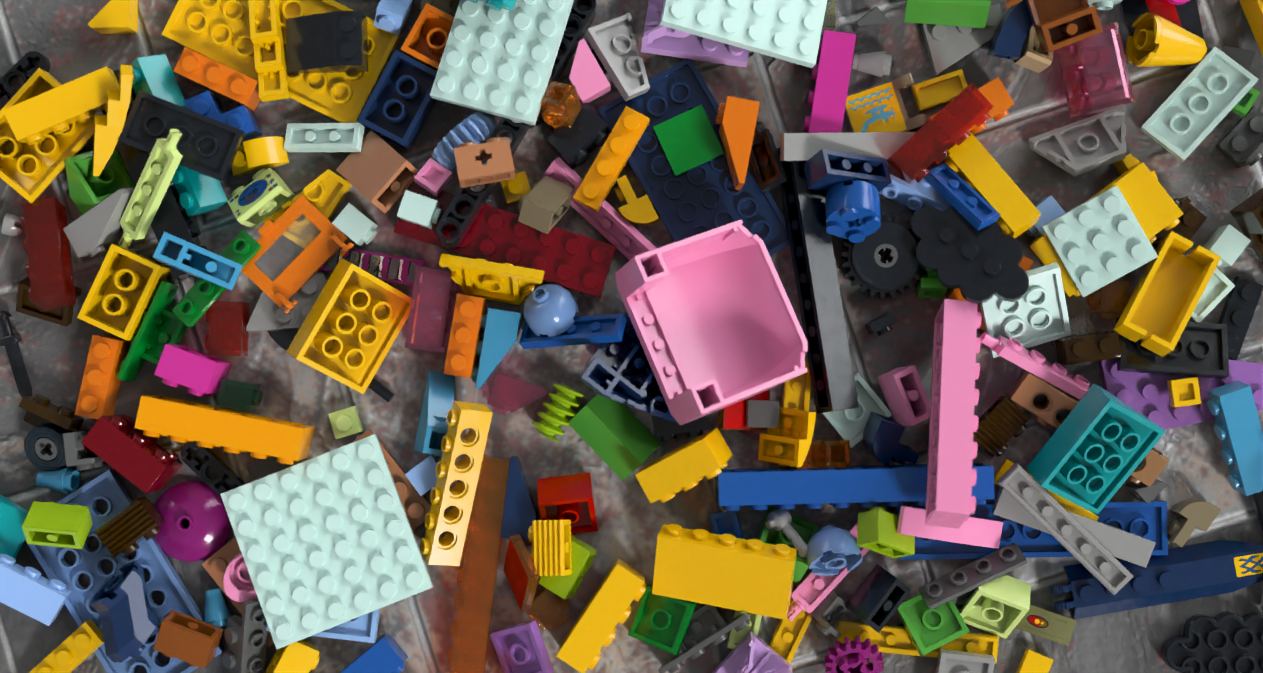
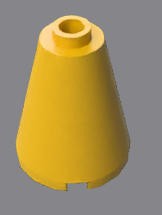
(1162, 43)

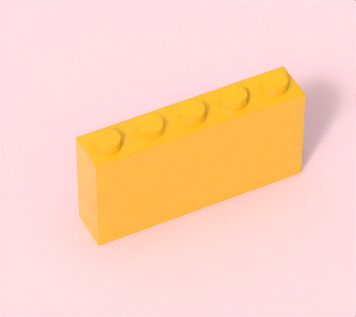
(1148, 202)
(724, 571)

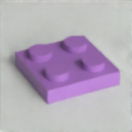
(521, 649)

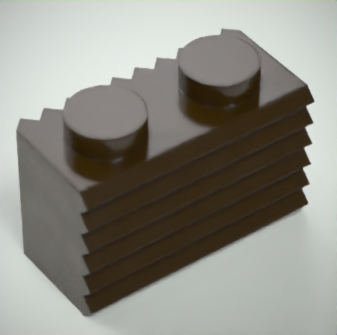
(1088, 347)
(998, 426)
(130, 527)

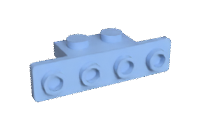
(914, 194)

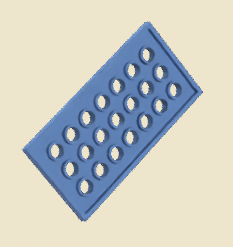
(149, 556)

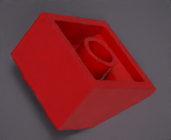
(568, 499)

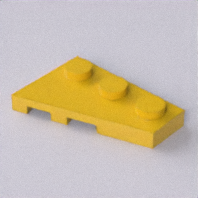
(323, 193)

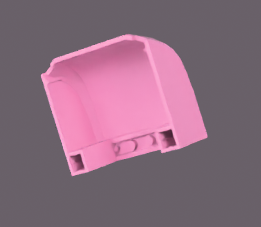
(712, 320)

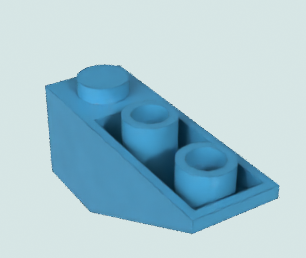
(499, 338)
(433, 417)

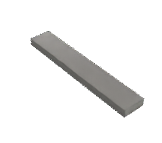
(875, 144)
(1065, 528)
(1116, 541)

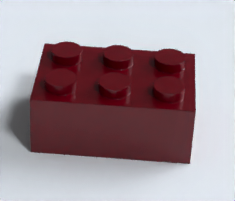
(132, 453)

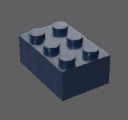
(400, 100)

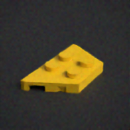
(491, 279)

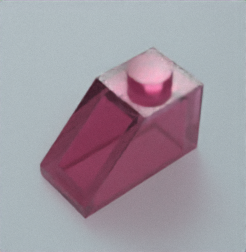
(513, 394)

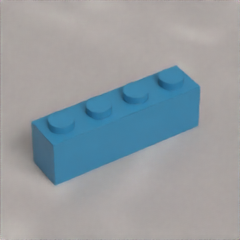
(1240, 435)

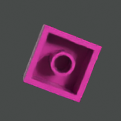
(191, 369)

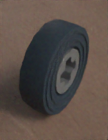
(36, 445)

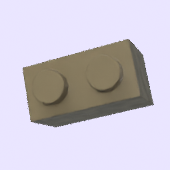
(545, 204)

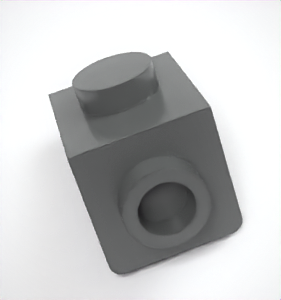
(828, 613)

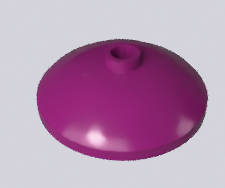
(207, 518)

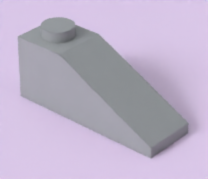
(98, 226)

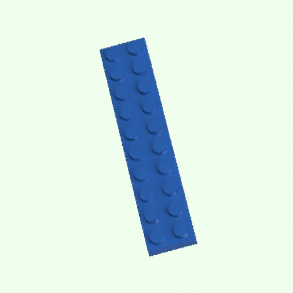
(1131, 516)

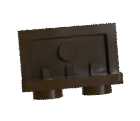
(42, 411)

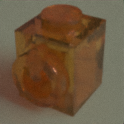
(560, 104)
(1110, 299)
(549, 610)

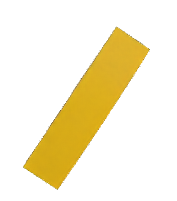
(268, 49)
(109, 126)

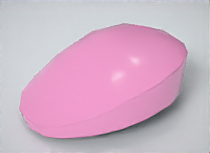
(237, 581)

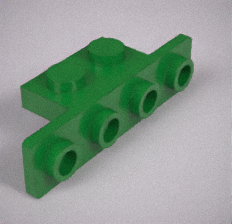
(204, 293)
(157, 329)

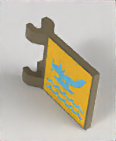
(882, 108)

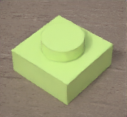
(345, 422)

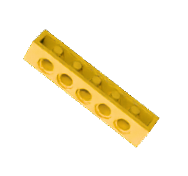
(450, 547)

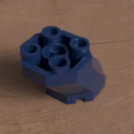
(125, 613)

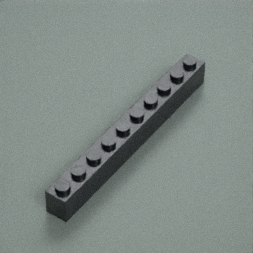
(818, 293)

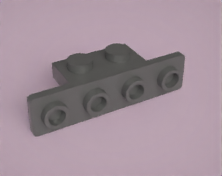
(965, 580)
(705, 627)
(246, 640)

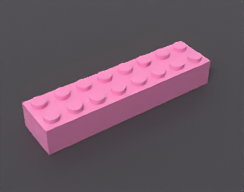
(952, 415)

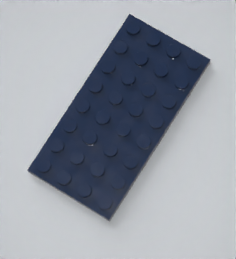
(706, 194)

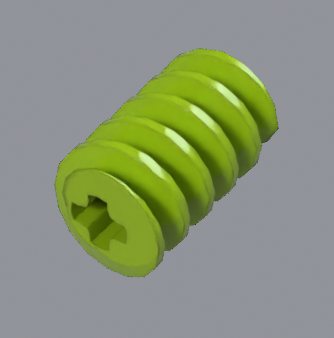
(557, 411)

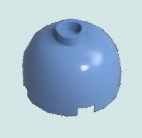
(550, 310)
(832, 550)

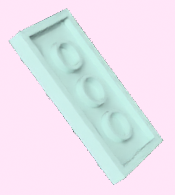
(1199, 104)

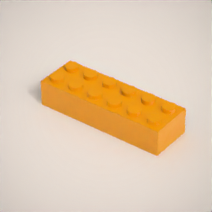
(224, 427)

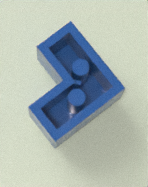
(240, 118)

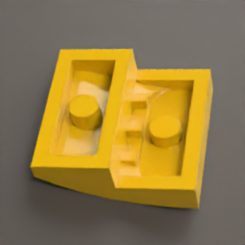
(790, 440)

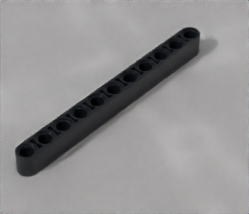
(515, 131)

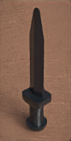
(14, 354)

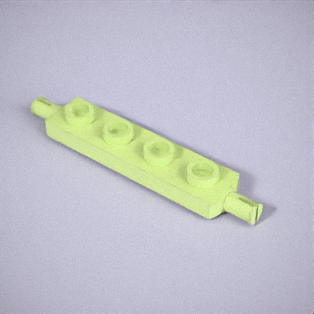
(150, 188)

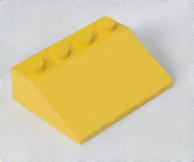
(34, 166)
(351, 326)

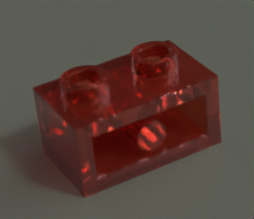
(227, 329)

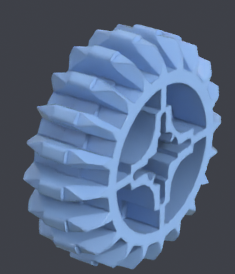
(475, 129)

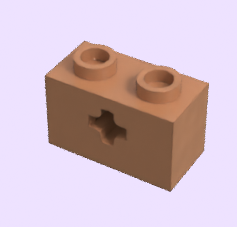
(470, 167)

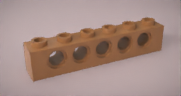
(1030, 386)

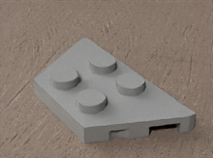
(1085, 143)
(270, 317)

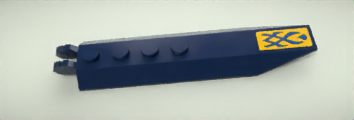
(1180, 576)

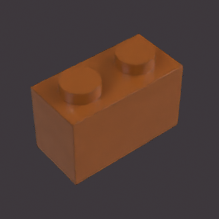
(188, 639)

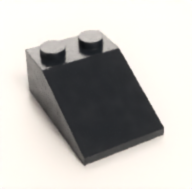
(327, 43)

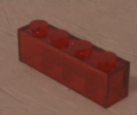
(940, 133)
(48, 254)

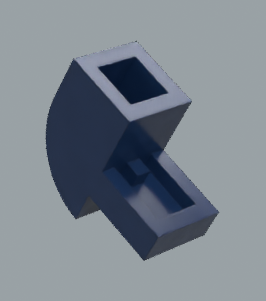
(882, 440)

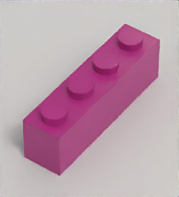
(831, 84)

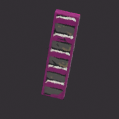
(382, 266)

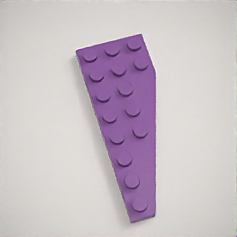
(1150, 393)

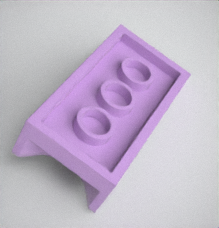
(676, 43)
(753, 656)

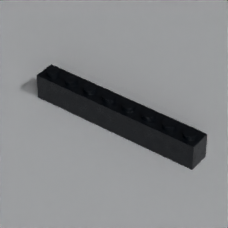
(170, 215)

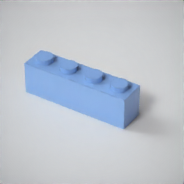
(30, 592)

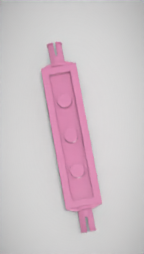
(1037, 364)
(815, 588)

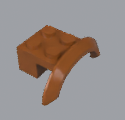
(1061, 21)

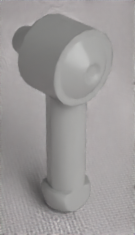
(781, 520)

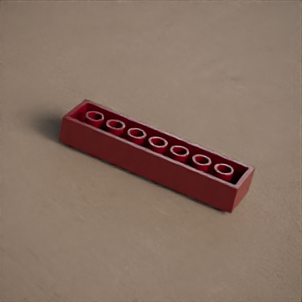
(500, 238)

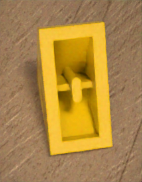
(117, 18)

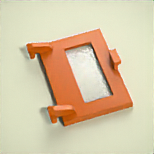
(293, 251)

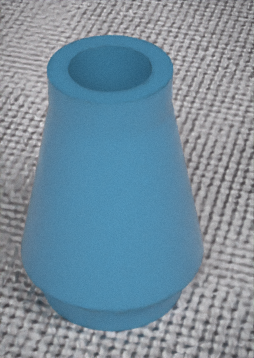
(60, 480)
(216, 608)

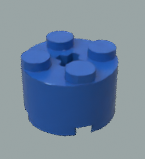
(852, 210)

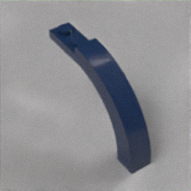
(1011, 32)

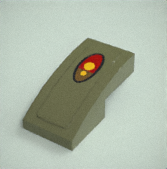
(1048, 625)

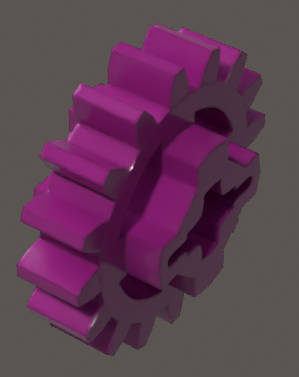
(853, 657)

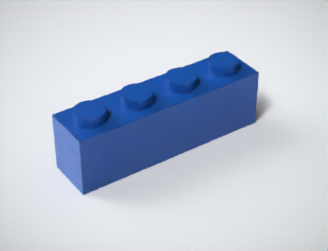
(381, 657)

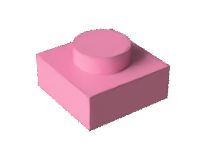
(433, 177)

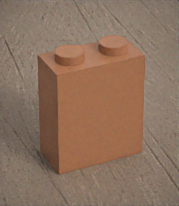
(378, 172)

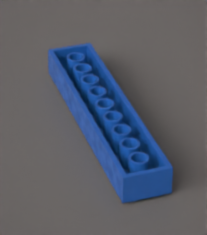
(835, 486)

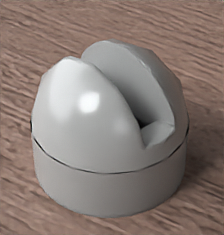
(11, 224)

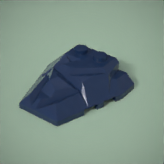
(624, 375)

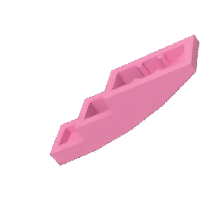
(972, 532)

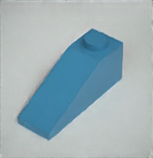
(197, 261)

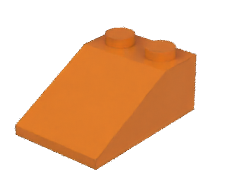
(736, 130)

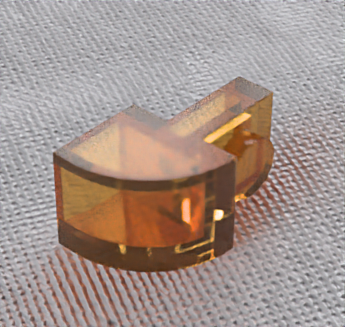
(827, 454)

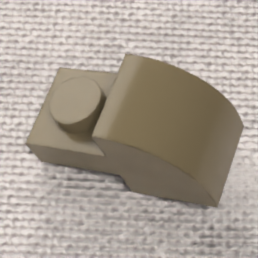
(1191, 515)

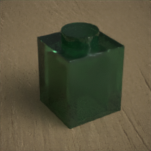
(239, 394)

